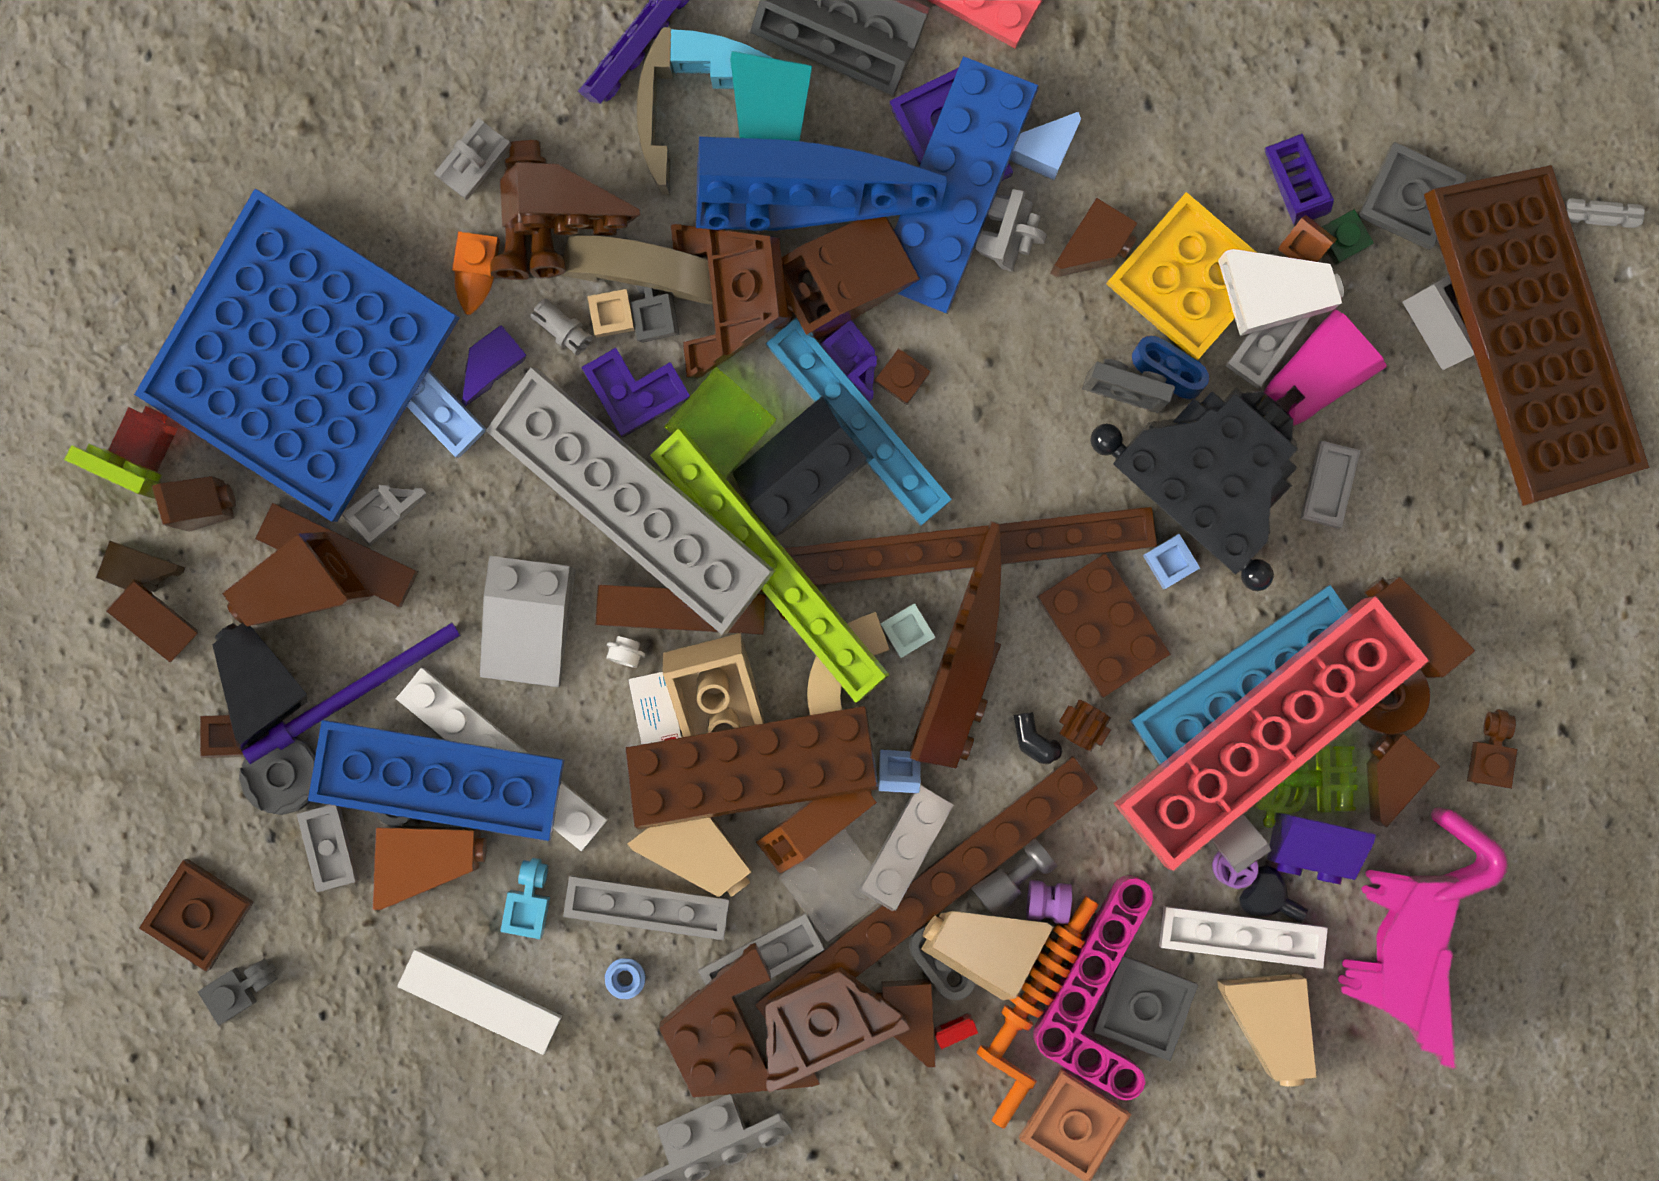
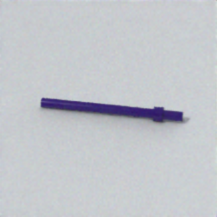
(284, 734)

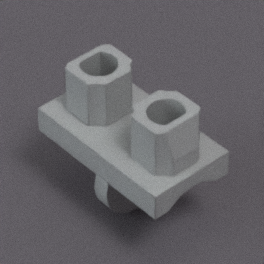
(472, 159)
(1016, 233)

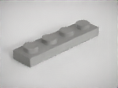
(646, 907)

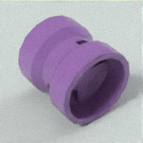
(1049, 902)

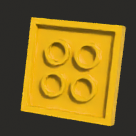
(1178, 276)

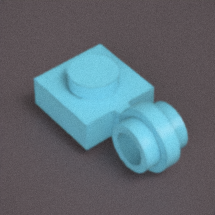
(525, 911)

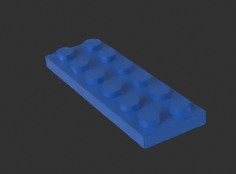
(973, 152)
(436, 780)

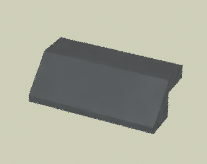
(851, 36)

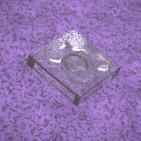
(829, 885)

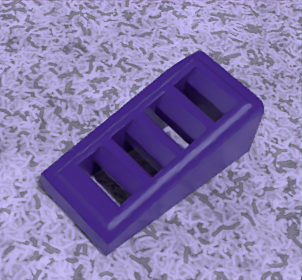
(1323, 199)

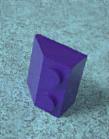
(1318, 847)

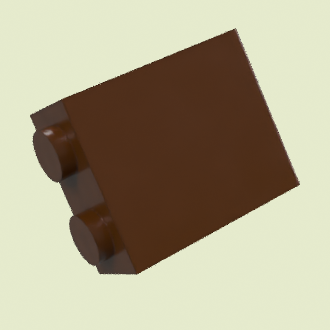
(296, 581)

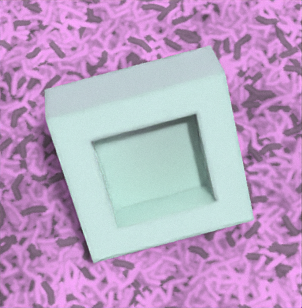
(907, 630)

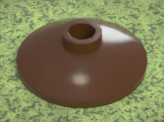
(1408, 707)

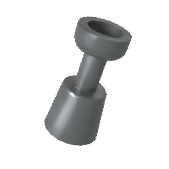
(1001, 889)

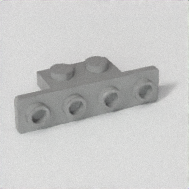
(712, 1138)

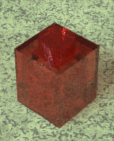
(143, 437)

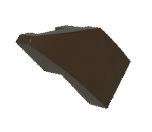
(124, 564)

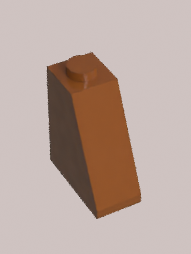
(812, 828)
(422, 858)

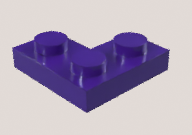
(634, 402)

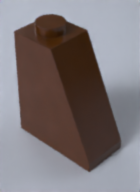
(1423, 625)

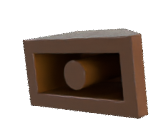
(1096, 241)
(194, 502)
(1395, 776)
(914, 1001)

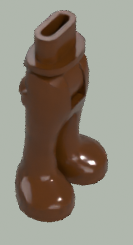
(514, 262)

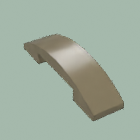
(655, 67)
(638, 264)

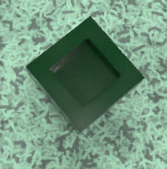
(1350, 237)

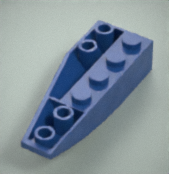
(804, 185)

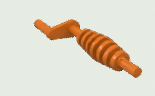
(1025, 1004)

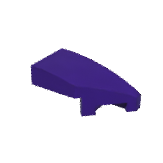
(853, 356)
(488, 362)

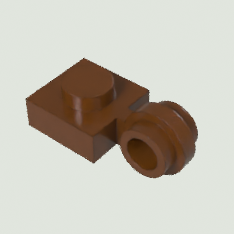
(1492, 762)

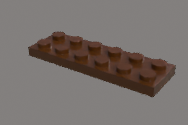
(751, 768)

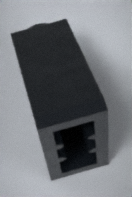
(254, 684)

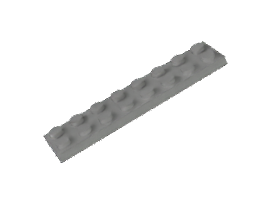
(630, 501)

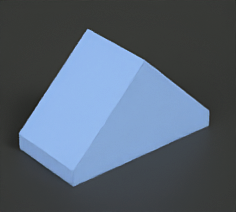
(1046, 145)

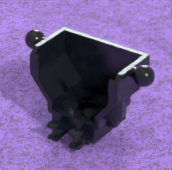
(1214, 472)

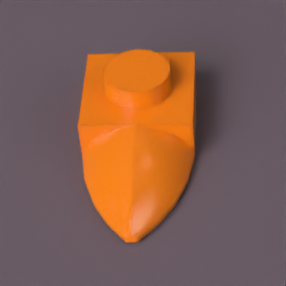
(472, 268)

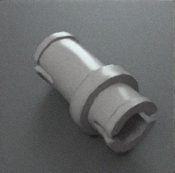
(566, 330)

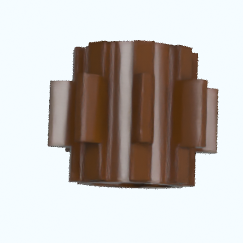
(1085, 725)

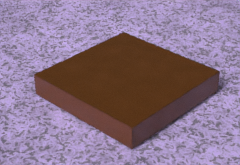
(196, 915)

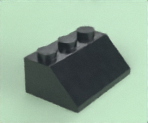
(801, 466)

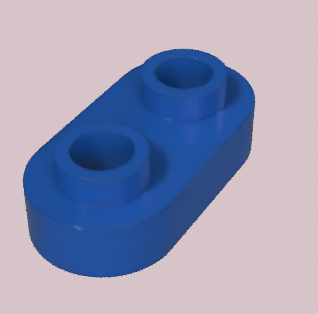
(1178, 368)

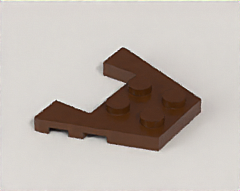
(744, 291)
(714, 1039)

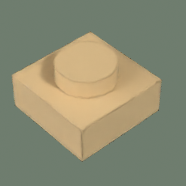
(611, 313)

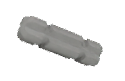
(1605, 213)

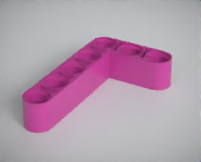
(1091, 988)

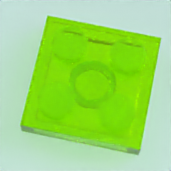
(722, 421)

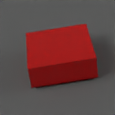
(955, 1030)

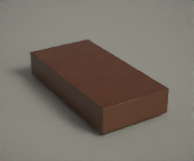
(152, 620)

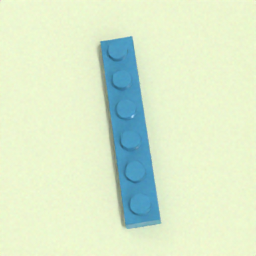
(892, 458)

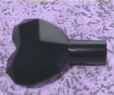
(1269, 896)

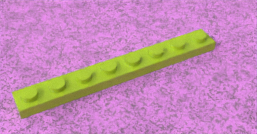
(788, 586)

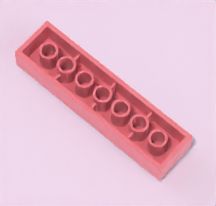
(1270, 732)

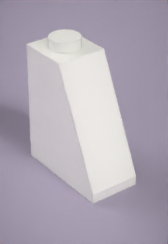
(1277, 289)

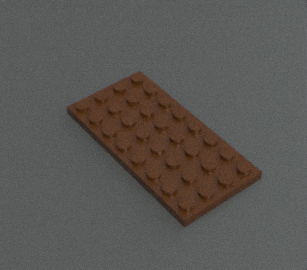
(1536, 332)

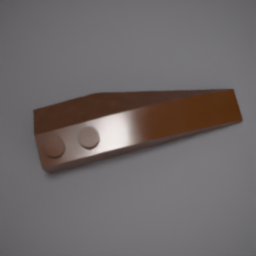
(964, 667)

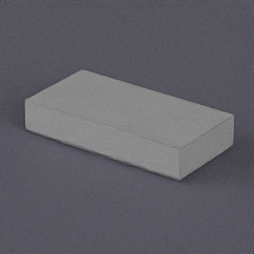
(1330, 484)
(1241, 844)

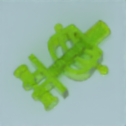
(1306, 778)

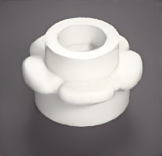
(624, 652)

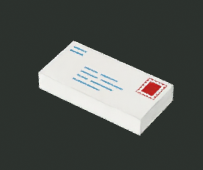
(654, 709)

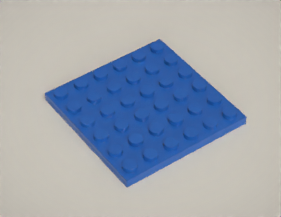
(296, 355)

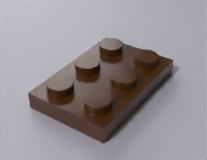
(1103, 625)

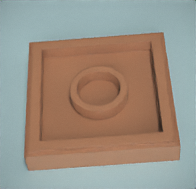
(1074, 1125)

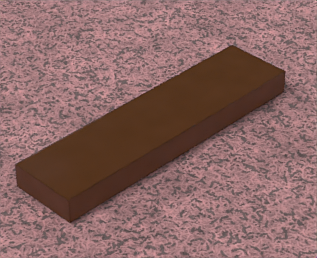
(379, 573)

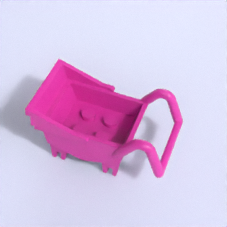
(1414, 938)

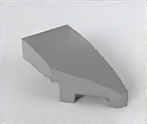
(381, 511)

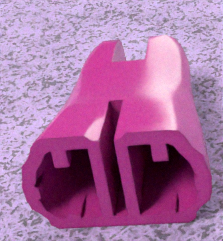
(1326, 367)

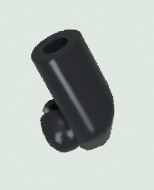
(1032, 743)

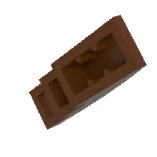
(665, 611)

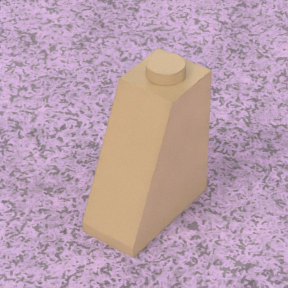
(697, 853)
(987, 948)
(1275, 1022)

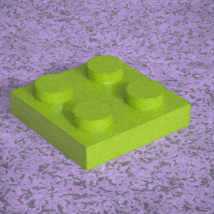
(114, 469)

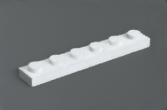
(460, 722)

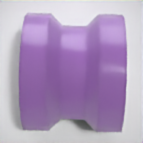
(1235, 880)

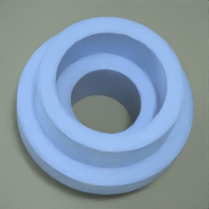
(618, 989)

